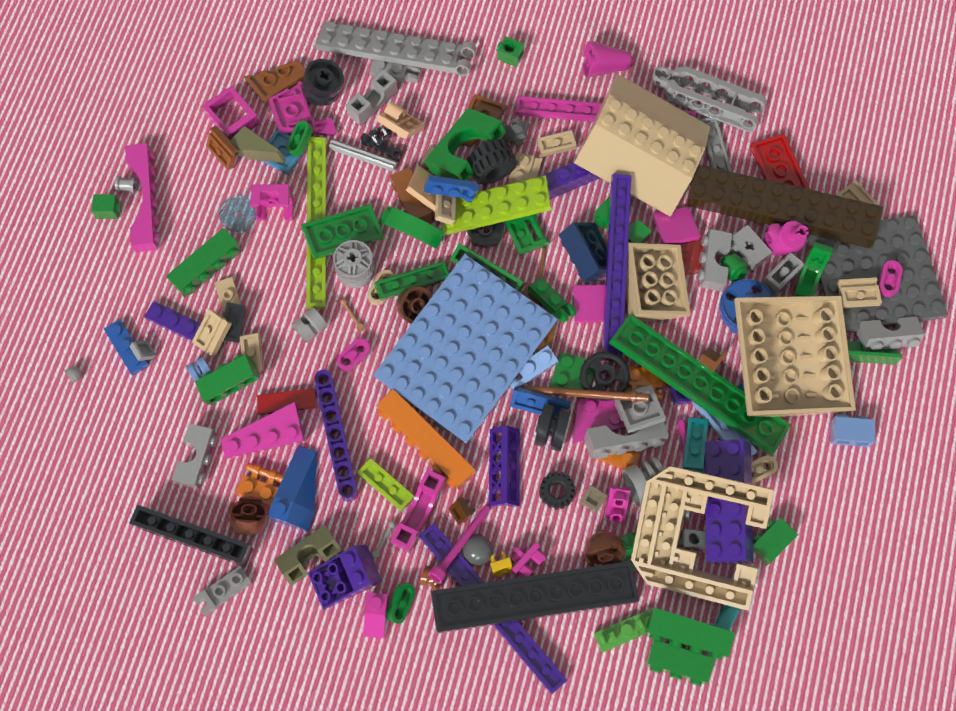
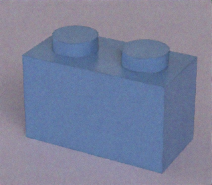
(852, 431)

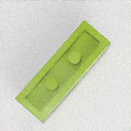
(385, 485)

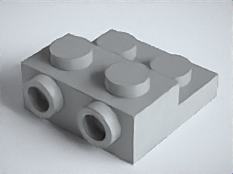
(640, 414)

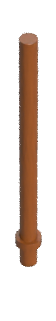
(634, 396)

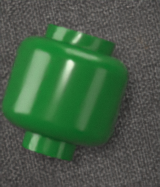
(736, 267)

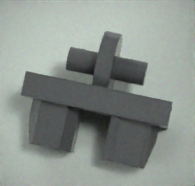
(516, 132)

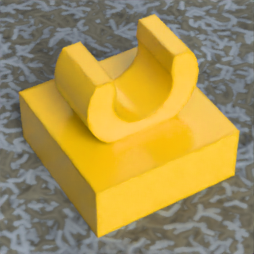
(501, 567)

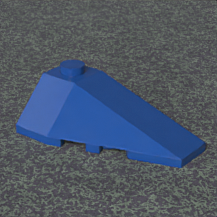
(296, 494)

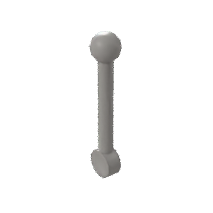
(376, 553)

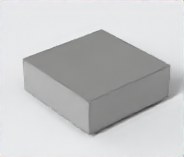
(142, 350)

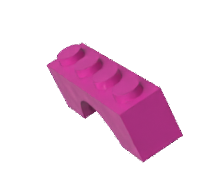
(419, 511)

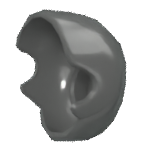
(477, 550)

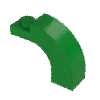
(412, 226)
(812, 270)

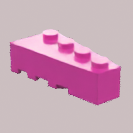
(270, 432)

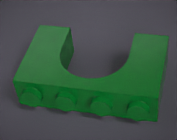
(468, 127)

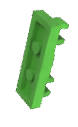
(622, 632)

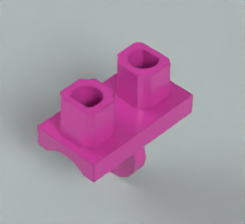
(617, 503)
(534, 553)

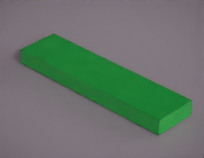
(419, 277)

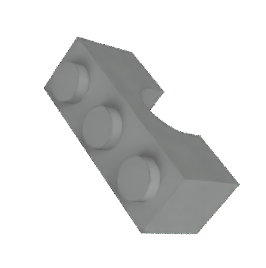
(363, 107)
(711, 274)
(876, 337)
(192, 473)

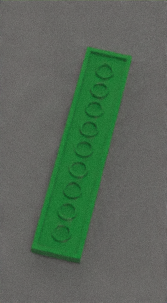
(697, 383)

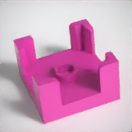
(271, 196)

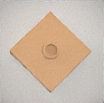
(416, 188)

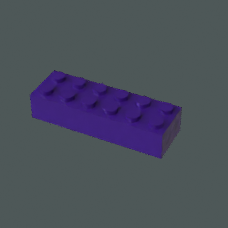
(726, 533)

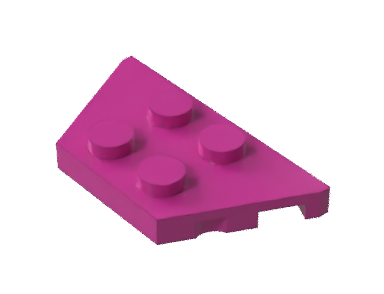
(595, 413)

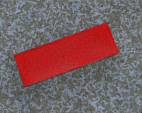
(274, 401)

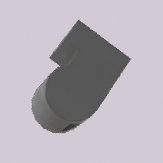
(692, 540)

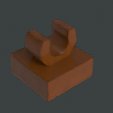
(461, 511)

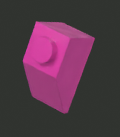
(375, 615)

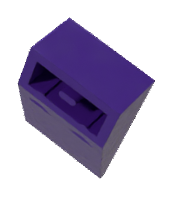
(345, 576)

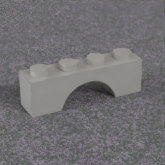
(604, 442)

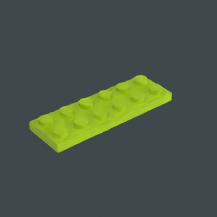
(501, 205)

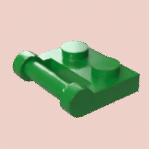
(522, 237)

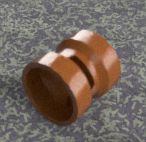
(425, 579)

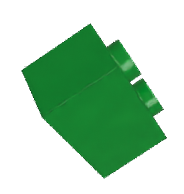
(773, 541)

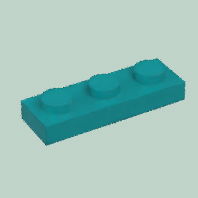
(695, 444)

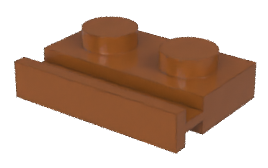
(221, 147)

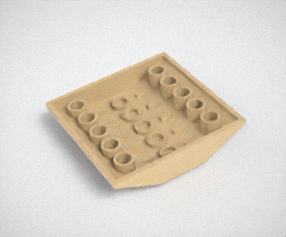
(644, 139)
(794, 356)

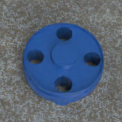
(739, 289)

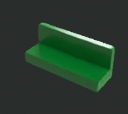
(884, 356)

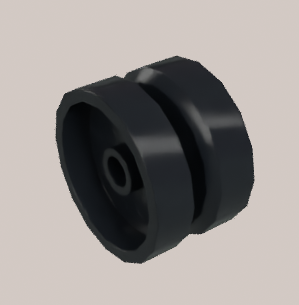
(322, 82)
(552, 427)

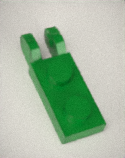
(551, 300)

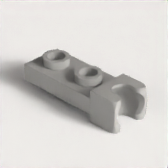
(222, 590)

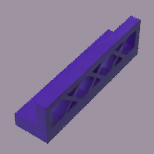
(508, 465)

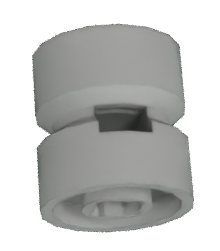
(310, 324)

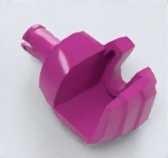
(785, 238)

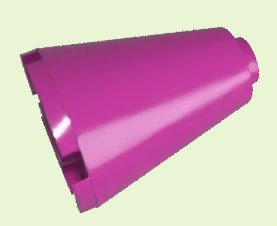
(604, 59)

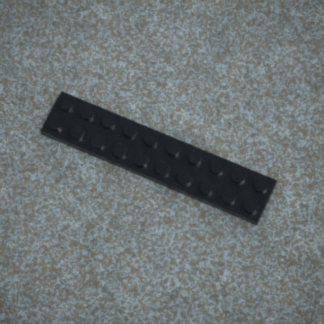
(534, 597)

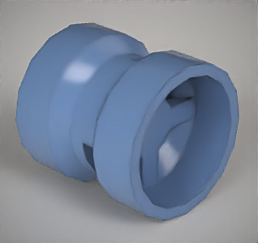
(194, 370)

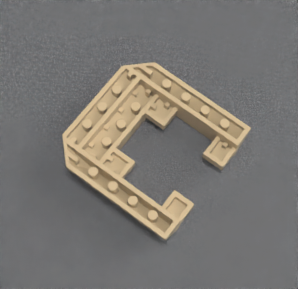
(660, 527)

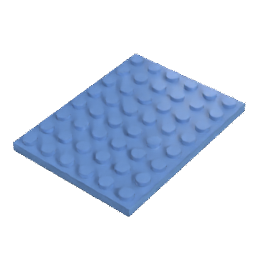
(465, 348)

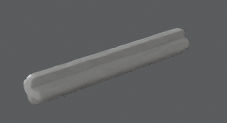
(363, 155)

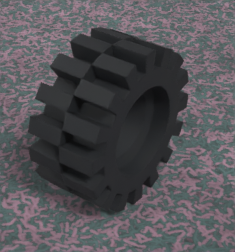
(561, 479)

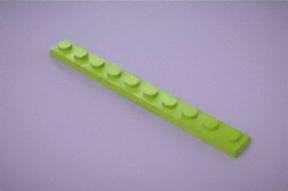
(316, 210)

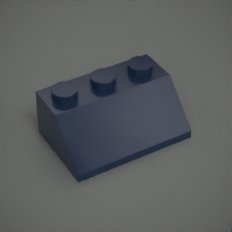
(586, 249)

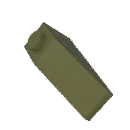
(255, 148)

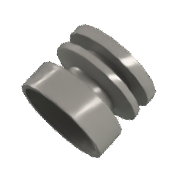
(356, 273)
(637, 479)

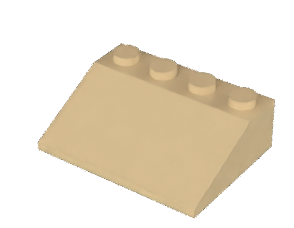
(656, 282)

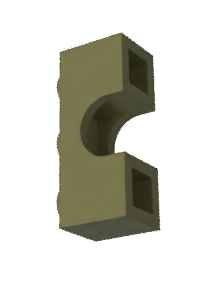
(294, 560)

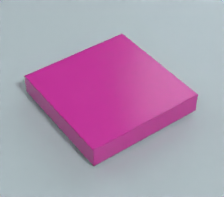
(676, 228)
(589, 303)

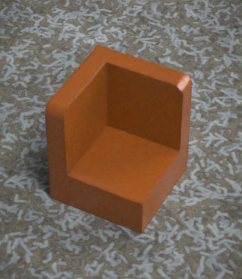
(712, 359)

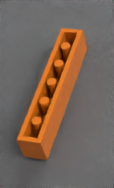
(425, 439)

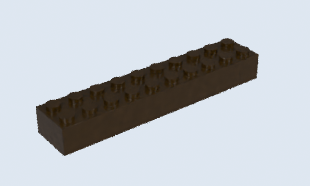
(780, 203)

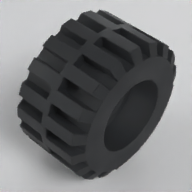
(492, 161)

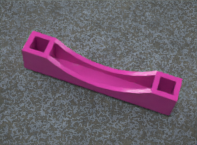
(144, 230)

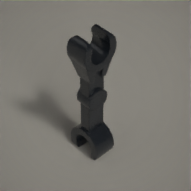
(367, 140)

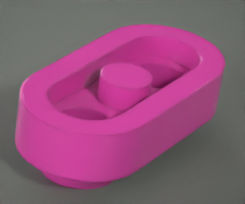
(890, 280)
(351, 353)

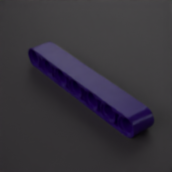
(335, 444)

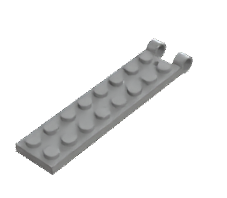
(395, 48)

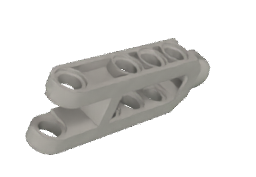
(727, 112)

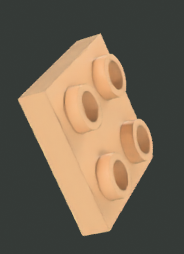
(400, 121)

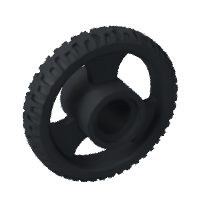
(594, 362)

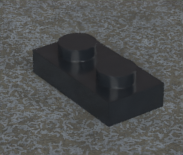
(235, 314)

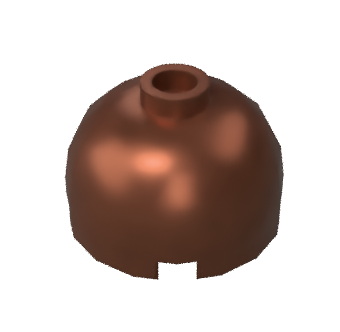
(412, 301)
(248, 515)
(604, 548)

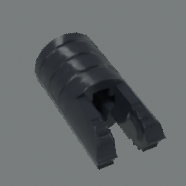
(376, 132)

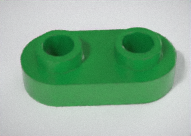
(299, 138)
(400, 603)

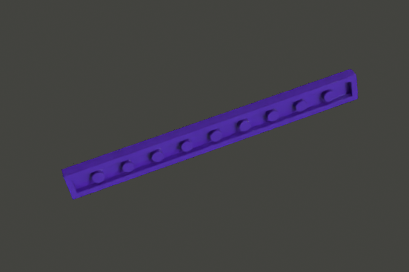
(616, 260)
(512, 632)

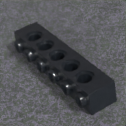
(191, 535)

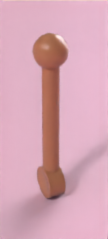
(360, 327)

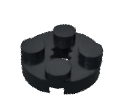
(489, 239)

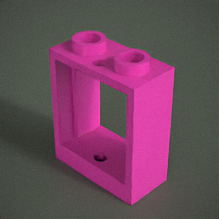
(250, 120)

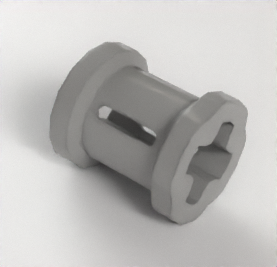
(126, 184)

